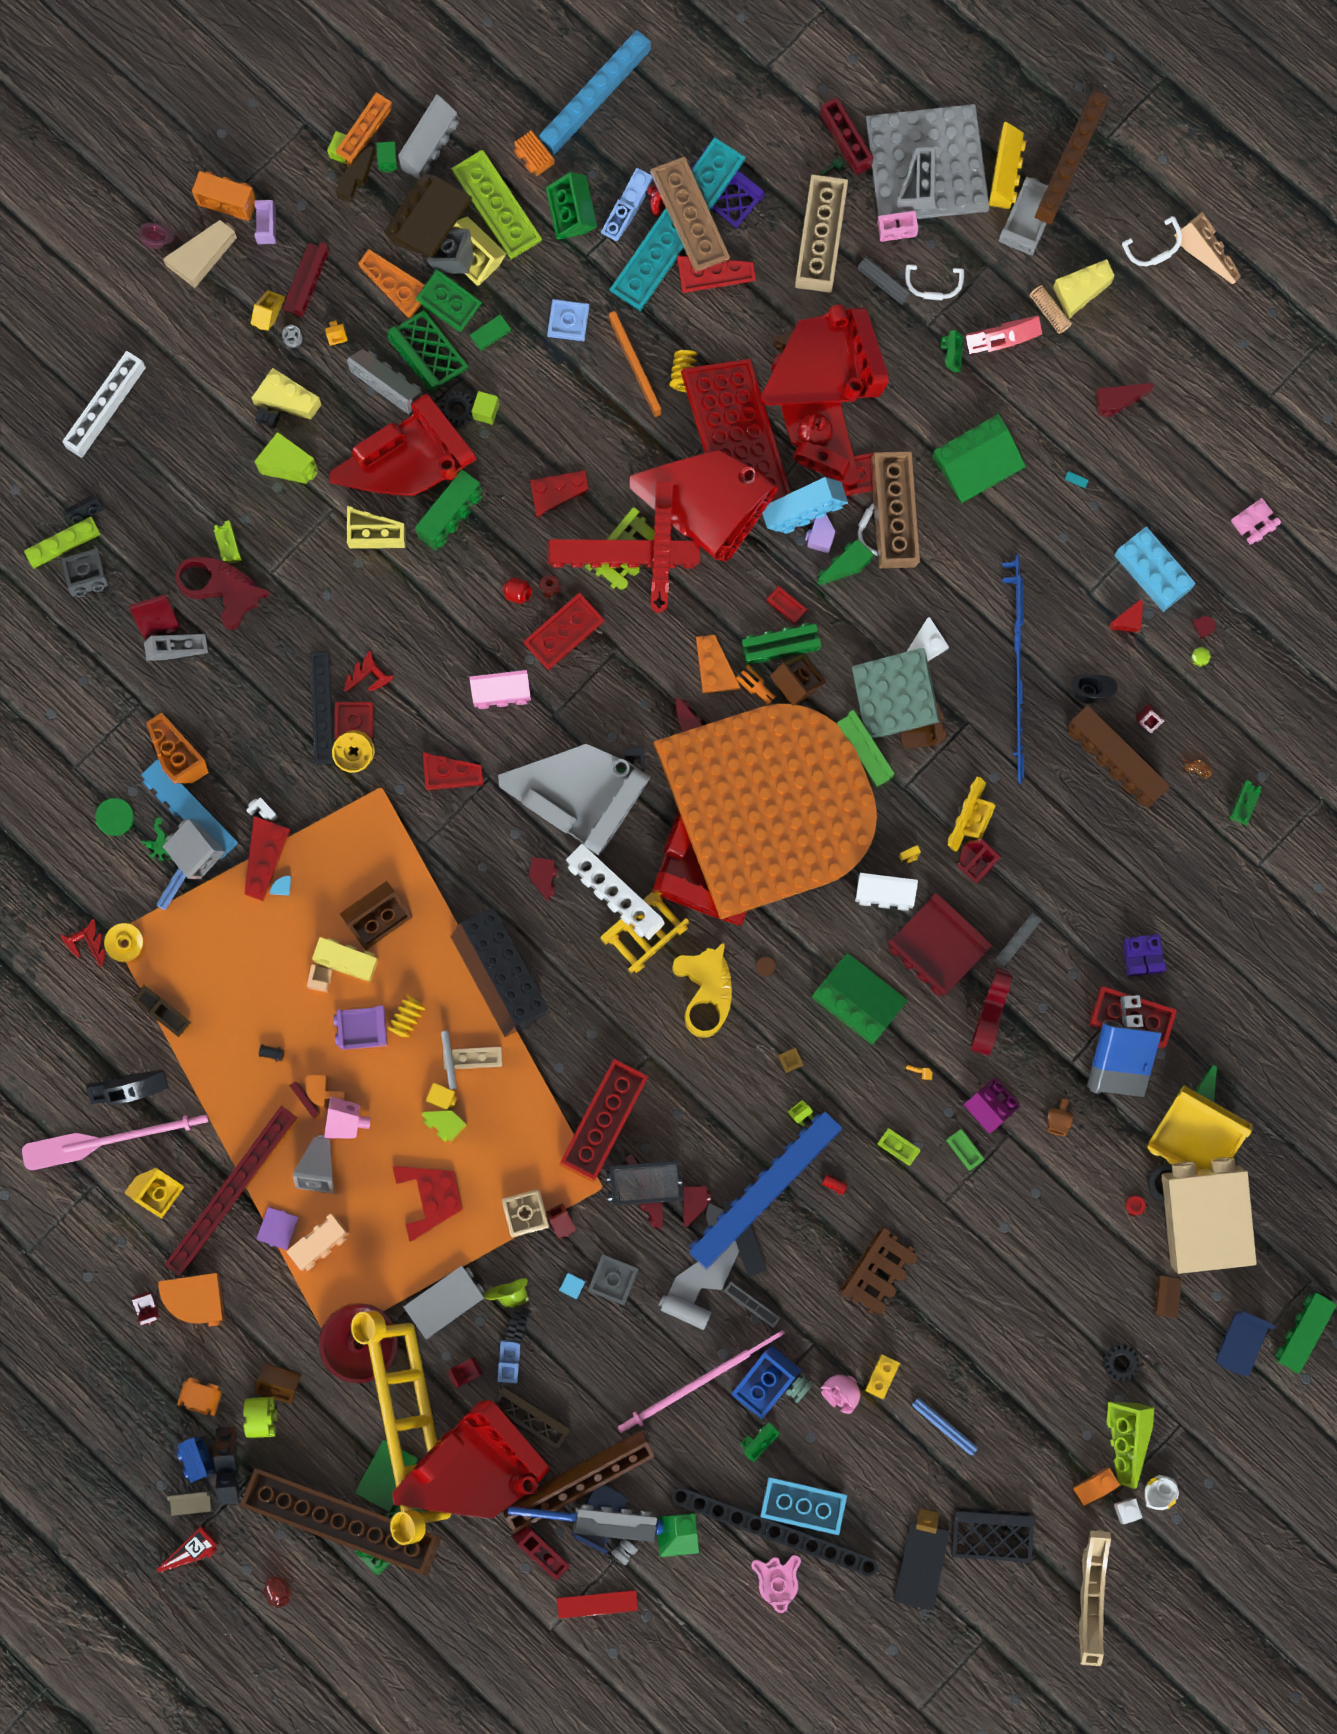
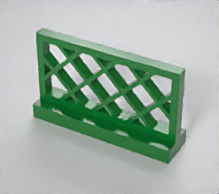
(412, 356)

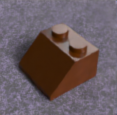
(797, 679)

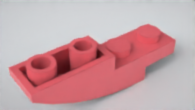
(1005, 335)

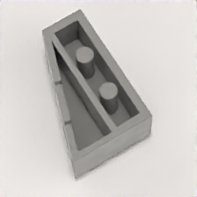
(920, 183)

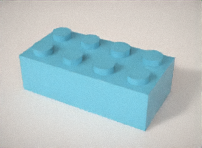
(804, 505)
(1154, 569)
(803, 1505)

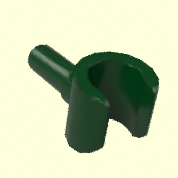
(837, 163)

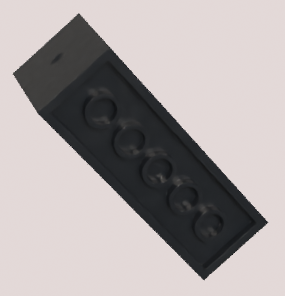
(499, 972)

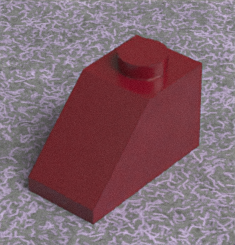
(694, 1202)

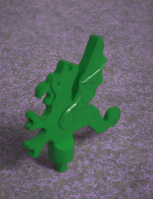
(157, 845)

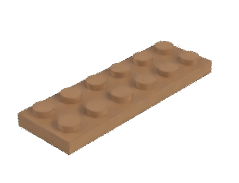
(689, 214)

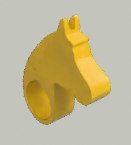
(713, 977)

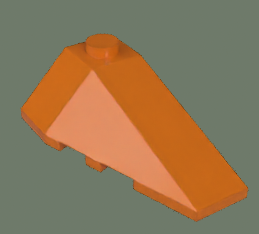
(174, 752)

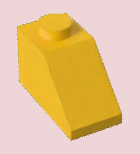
(267, 310)

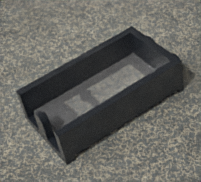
(645, 1183)

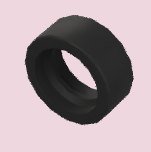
(1152, 1179)

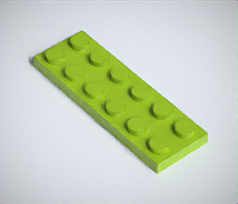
(496, 204)

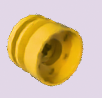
(353, 762)

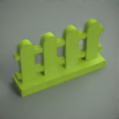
(637, 525)

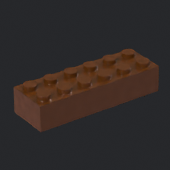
(1117, 757)

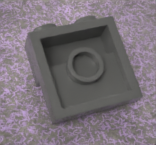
(84, 573)

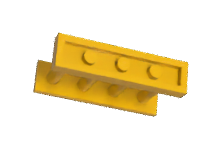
(612, 937)

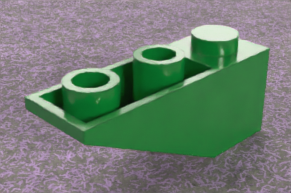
(849, 563)

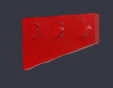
(555, 490)
(450, 773)

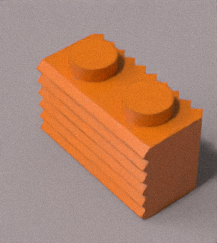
(534, 153)

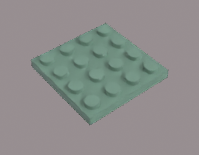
(896, 693)

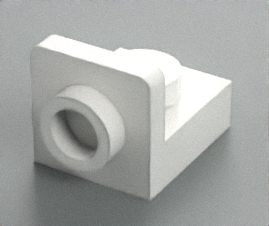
(266, 812)

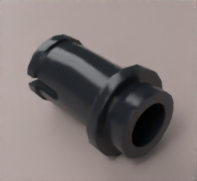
(271, 1052)

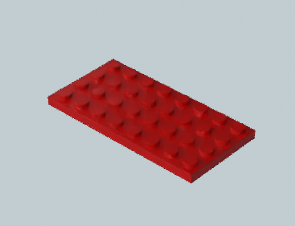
(734, 417)

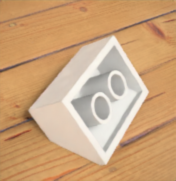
(886, 891)

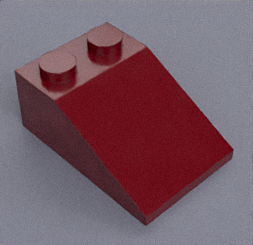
(155, 617)

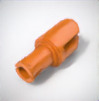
(758, 687)

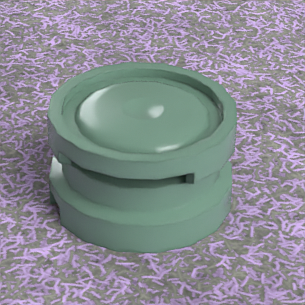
(799, 1387)

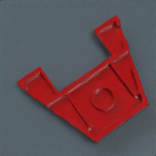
(437, 1193)

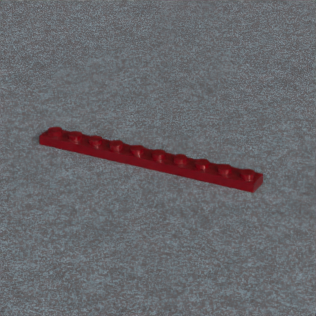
(230, 1191)

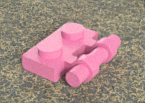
(1251, 517)

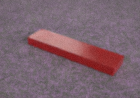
(597, 1604)

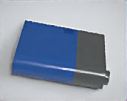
(1123, 1059)

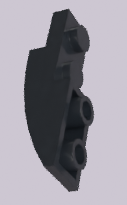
(129, 1089)

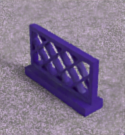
(745, 185)

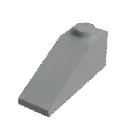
(174, 646)

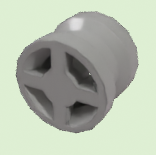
(290, 332)

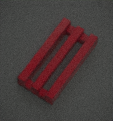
(304, 1099)

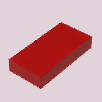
(786, 605)

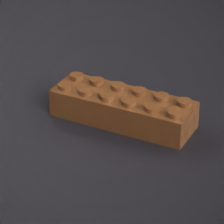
(895, 510)

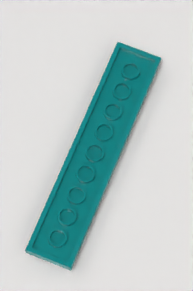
(663, 243)

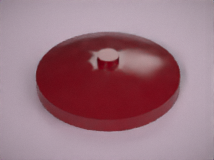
(341, 1351)

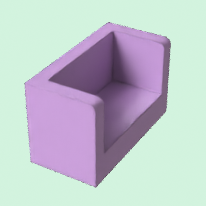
(265, 222)

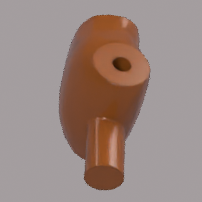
(1060, 1120)

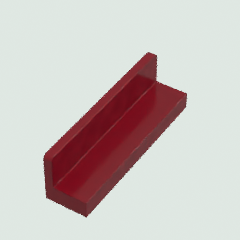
(306, 279)

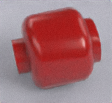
(517, 590)

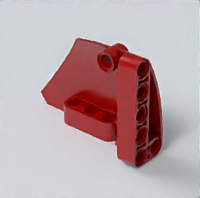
(682, 878)

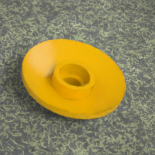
(117, 935)

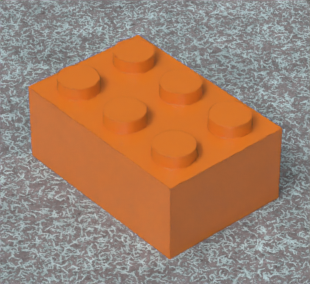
(224, 195)

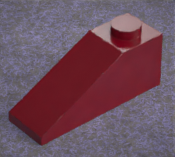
(1115, 399)
(540, 1552)

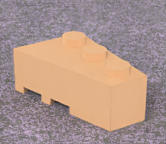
(318, 1243)

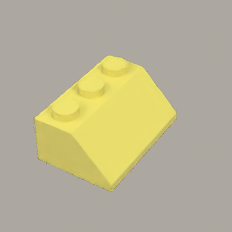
(485, 251)

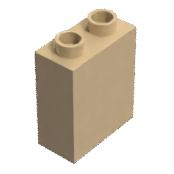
(1208, 1216)

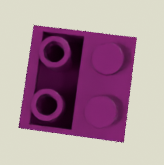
(992, 1105)

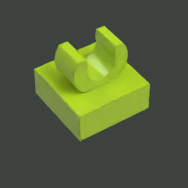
(800, 1112)

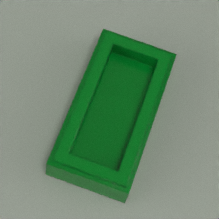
(490, 332)

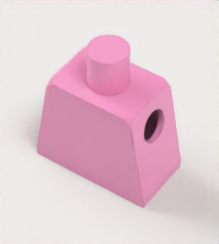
(344, 1119)

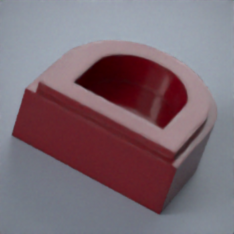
(1204, 626)

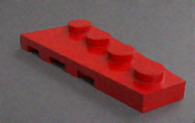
(718, 275)
(265, 851)

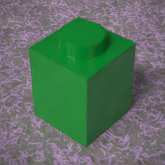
(387, 156)

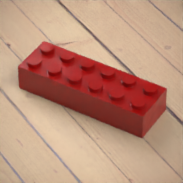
(603, 1120)

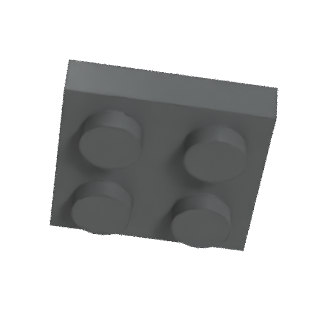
(613, 1279)

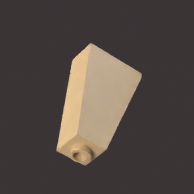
(201, 253)

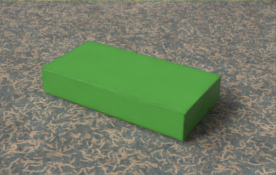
(965, 1149)

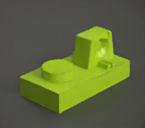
(899, 1147)

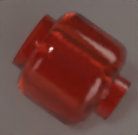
(277, 1592)

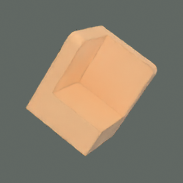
(319, 978)

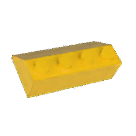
(1006, 167)

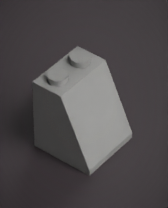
(193, 849)

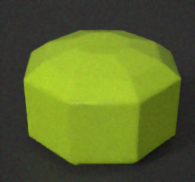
(1201, 656)

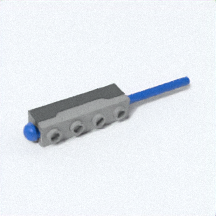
(603, 1522)

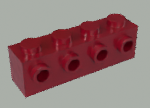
(846, 136)

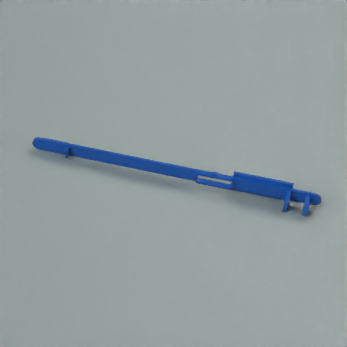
(1019, 582)

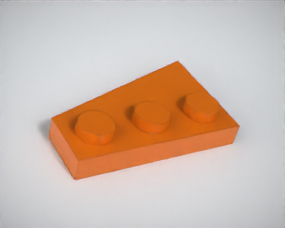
(714, 667)

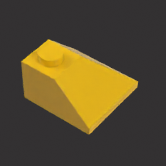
(154, 1191)

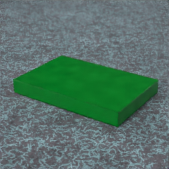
(448, 301)
(379, 1479)

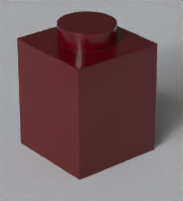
(560, 1221)

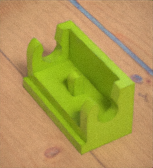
(227, 543)

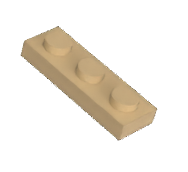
(476, 1058)

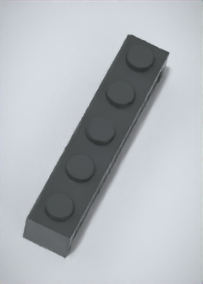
(884, 280)
(1017, 940)
(752, 1304)

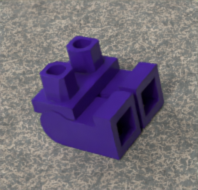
(1143, 946)

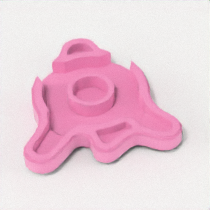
(777, 1581)

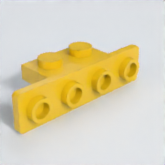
(974, 816)

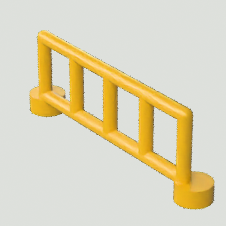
(370, 1329)

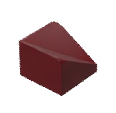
(1150, 718)

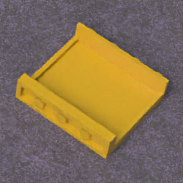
(1198, 1131)

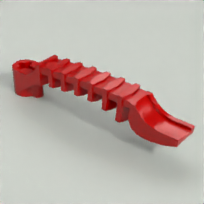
(661, 547)

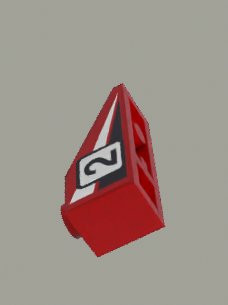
(195, 1548)

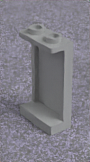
(1022, 228)
(445, 1301)

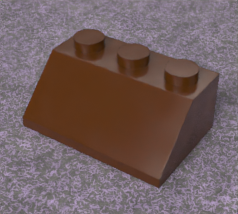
(376, 915)

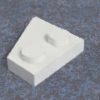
(930, 639)

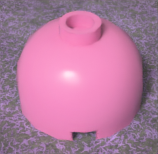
(842, 1391)

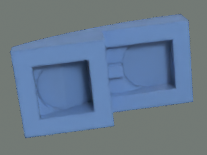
(509, 1362)

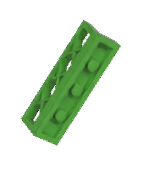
(867, 750)

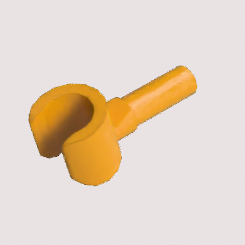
(926, 1072)

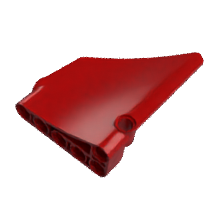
(829, 361)

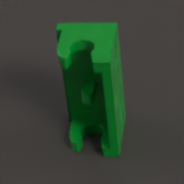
(1245, 803)

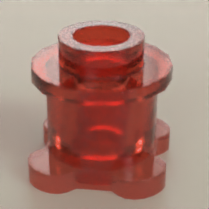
(549, 591)

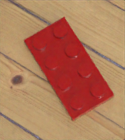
(563, 631)

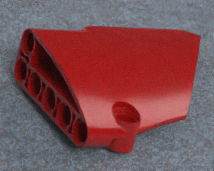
(406, 455)
(711, 499)
(474, 1468)

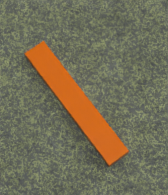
(635, 364)

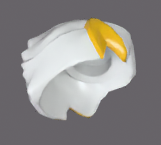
(1161, 1492)

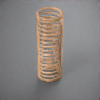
(1058, 312)

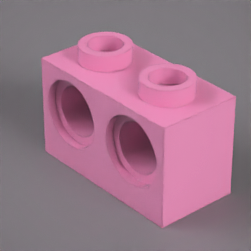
(897, 226)

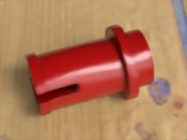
(835, 1184)

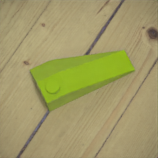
(1131, 1431)

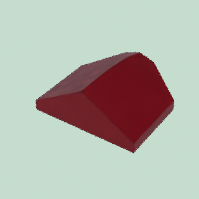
(977, 859)

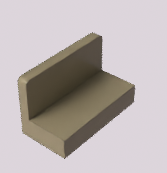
(190, 1503)

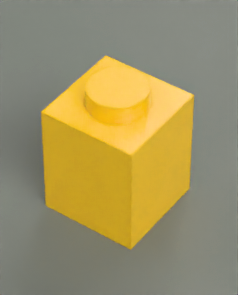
(441, 1097)

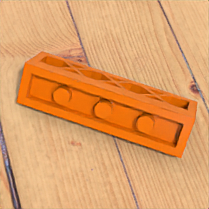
(364, 128)

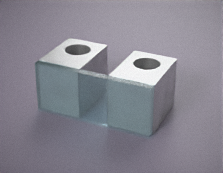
(1126, 1004)

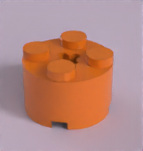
(200, 1397)

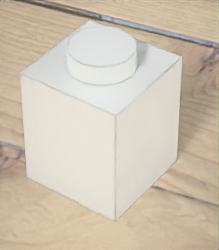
(1127, 1510)

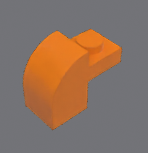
(317, 1090)

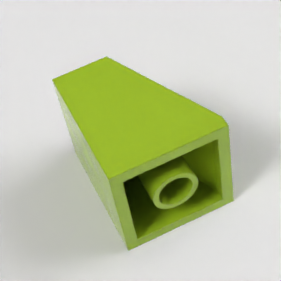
(286, 461)

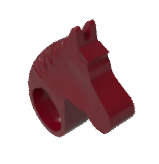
(235, 587)
(991, 1013)

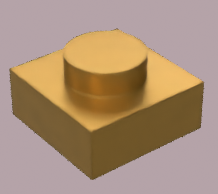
(790, 1060)
(927, 1521)

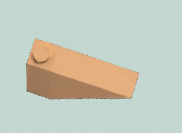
(1201, 242)

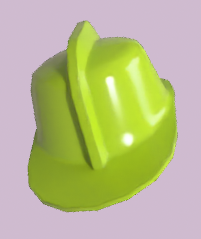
(509, 1294)

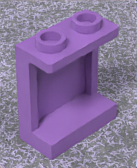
(361, 1028)

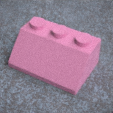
(500, 689)

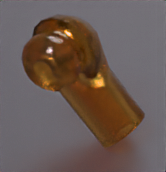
(1199, 767)

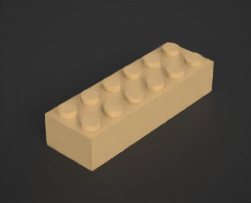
(821, 233)

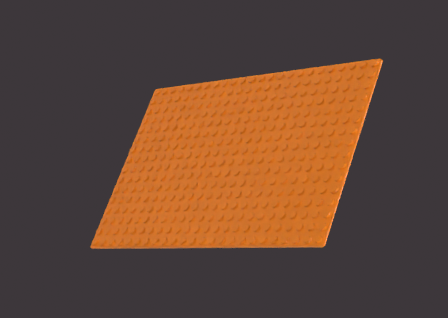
(242, 983)

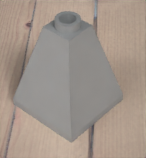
(315, 1167)

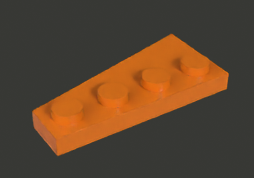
(394, 282)

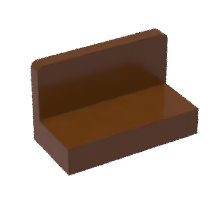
(1167, 1296)
(277, 1383)

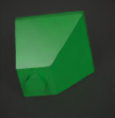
(678, 1535)

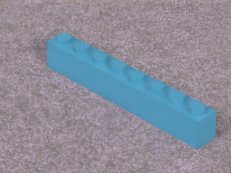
(595, 92)

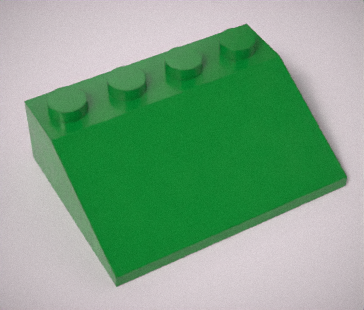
(979, 458)
(859, 999)

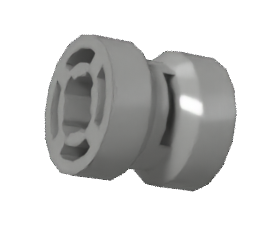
(624, 1551)

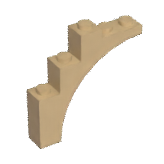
(1092, 1598)

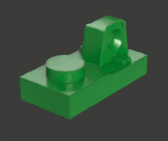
(953, 345)
(755, 1447)

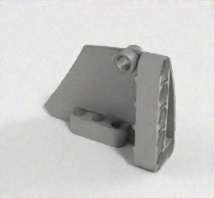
(578, 792)

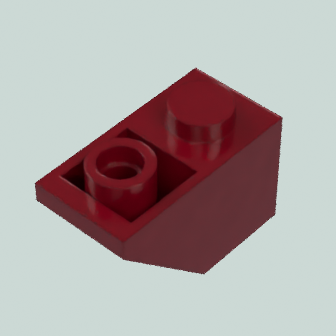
(542, 876)

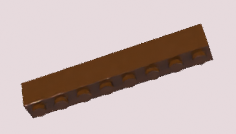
(1072, 157)
(582, 1479)

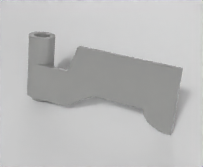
(688, 1284)

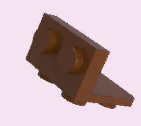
(924, 736)

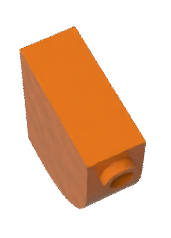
(194, 1298)

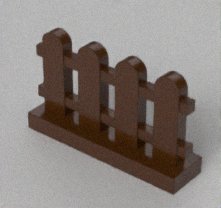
(869, 1277)

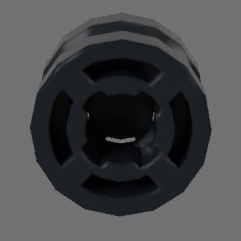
(268, 416)

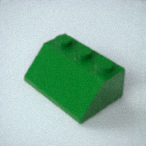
(571, 206)

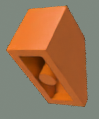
(1096, 1486)

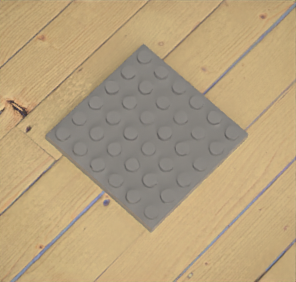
(958, 151)

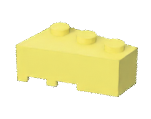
(1082, 286)
(286, 395)
(373, 531)
(345, 959)

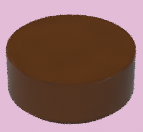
(765, 966)

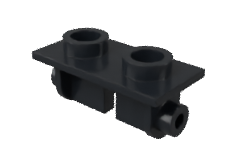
(89, 507)

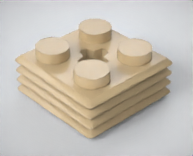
(514, 1206)

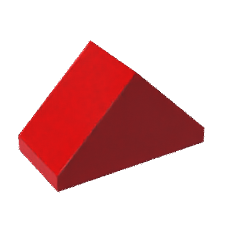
(1130, 619)

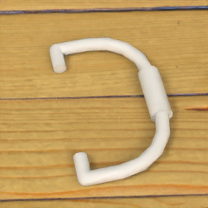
(1161, 257)
(934, 295)
(862, 524)

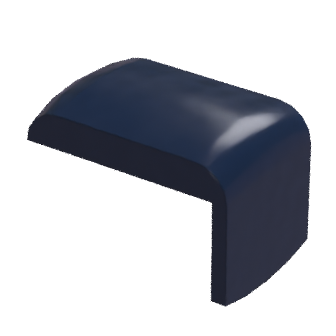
(1242, 1342)
(601, 1497)

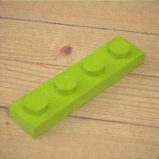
(62, 542)

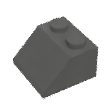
(454, 253)

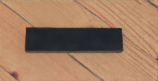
(748, 1248)

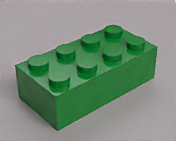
(449, 510)

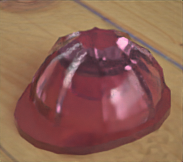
(155, 235)

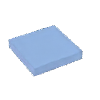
(568, 320)

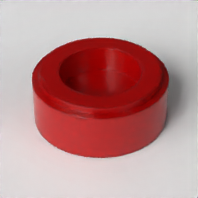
(1135, 1205)

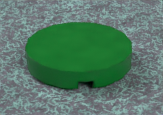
(114, 817)

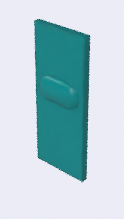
(1075, 479)

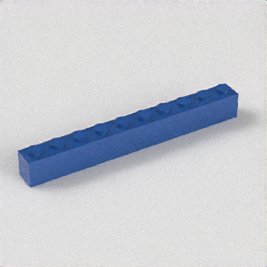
(765, 1190)

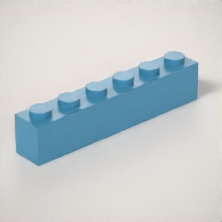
(185, 804)

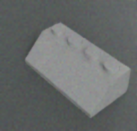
(428, 138)
(384, 380)

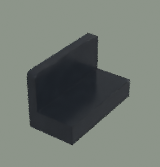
(635, 755)

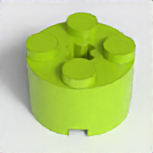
(260, 1417)

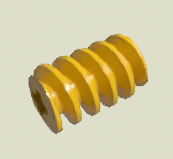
(682, 360)
(406, 1017)

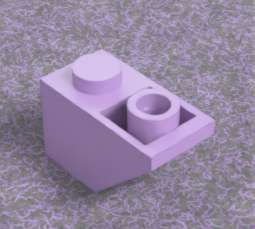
(821, 535)

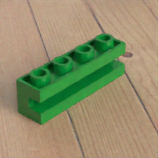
(781, 644)
(1305, 1333)

